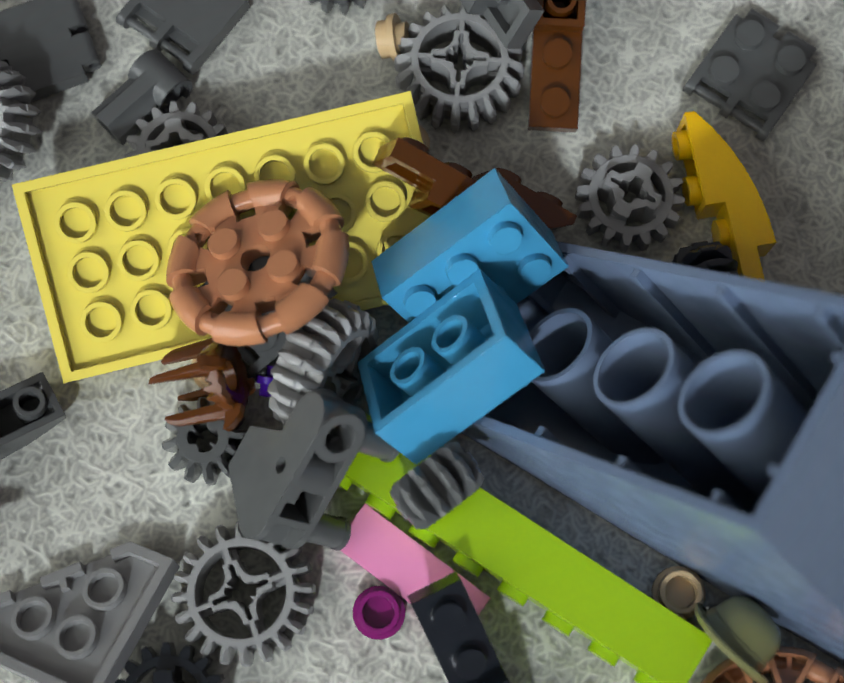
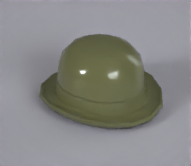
(742, 633)

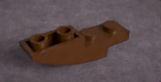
(556, 66)
(442, 182)

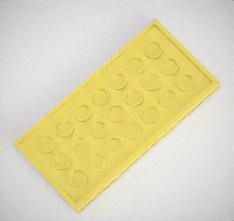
(109, 228)

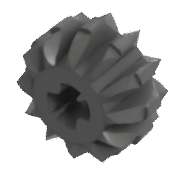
(194, 457)
(437, 485)

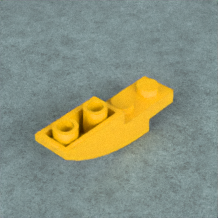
(723, 189)

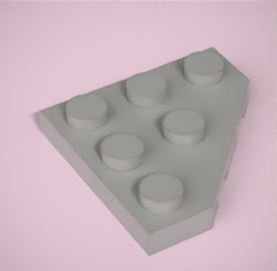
(80, 623)

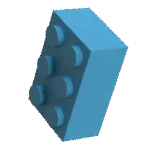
(478, 229)
(448, 367)

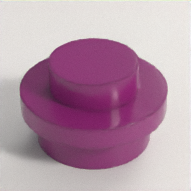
(378, 612)

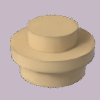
(389, 35)
(678, 590)

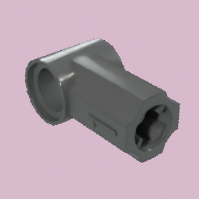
(150, 84)

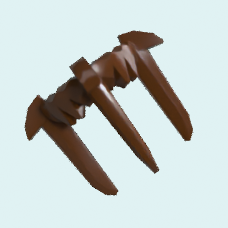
(214, 362)

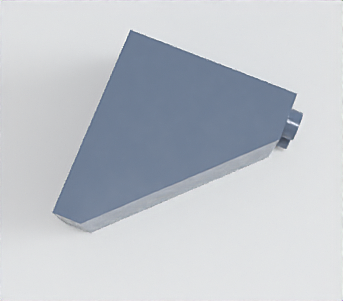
(695, 423)

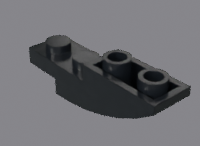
(456, 632)

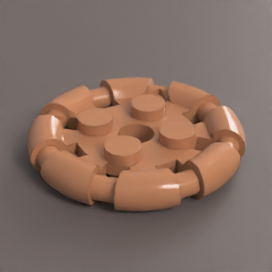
(238, 243)

